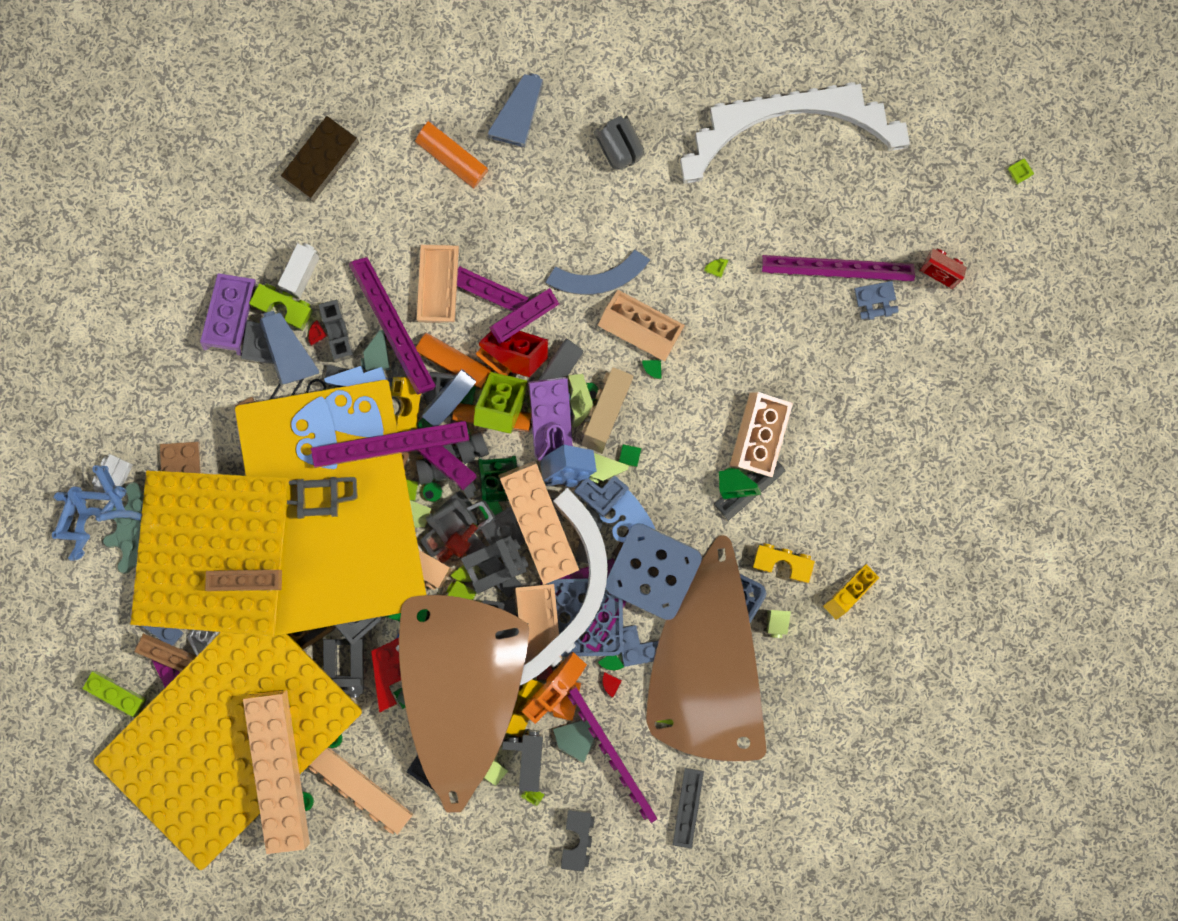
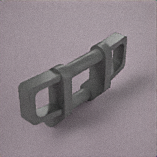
(333, 483)
(433, 520)

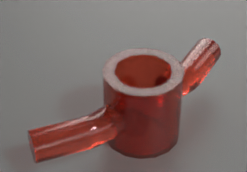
(458, 544)

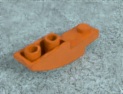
(555, 688)

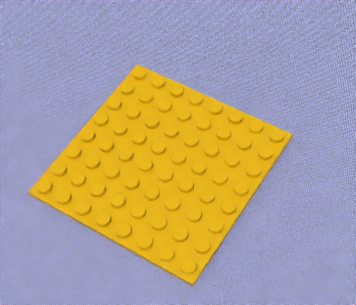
(201, 526)

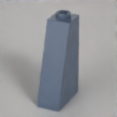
(518, 113)
(287, 352)

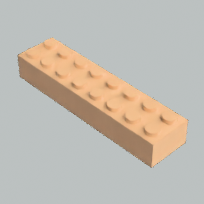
(276, 771)

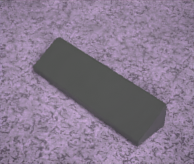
(561, 363)
(734, 505)

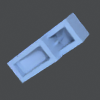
(355, 376)

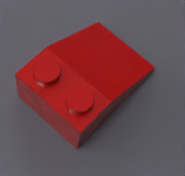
(943, 268)
(519, 353)

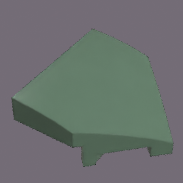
(575, 739)

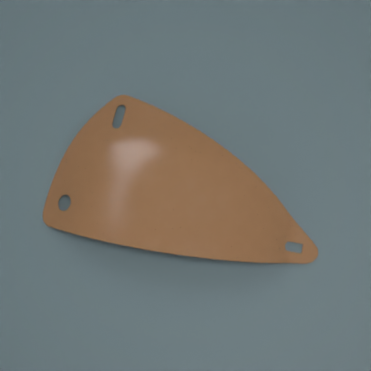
(708, 668)
(459, 688)

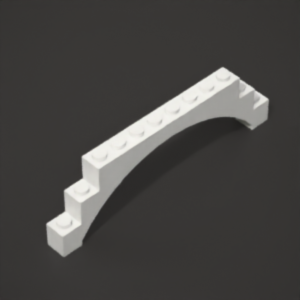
(834, 101)

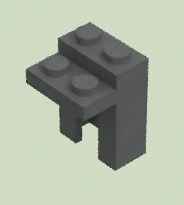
(508, 550)
(353, 684)
(530, 760)

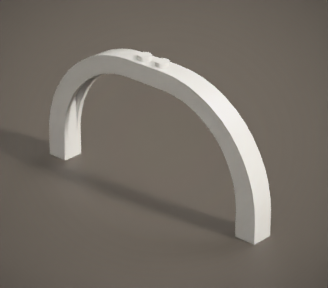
(594, 546)

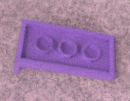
(228, 312)
(550, 415)

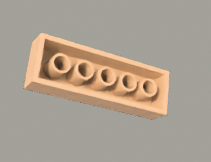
(538, 522)

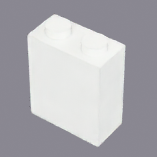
(299, 270)

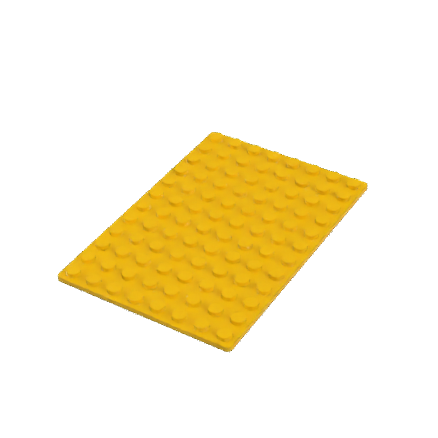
(343, 564)
(190, 747)

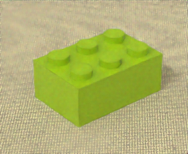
(500, 402)

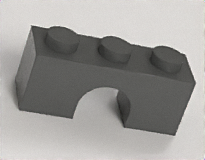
(337, 330)
(576, 857)

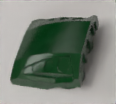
(491, 485)

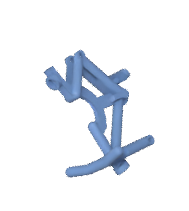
(75, 499)

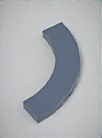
(600, 282)

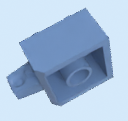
(568, 466)

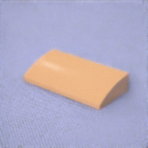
(437, 283)
(538, 608)

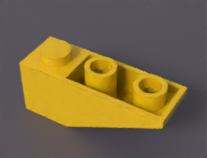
(851, 592)

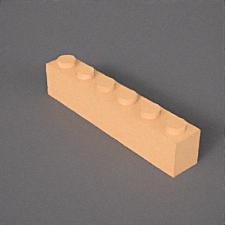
(361, 790)

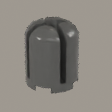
(620, 143)

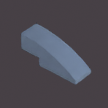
(448, 398)

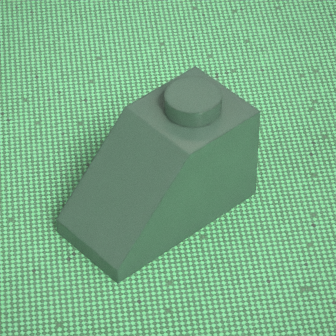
(376, 354)

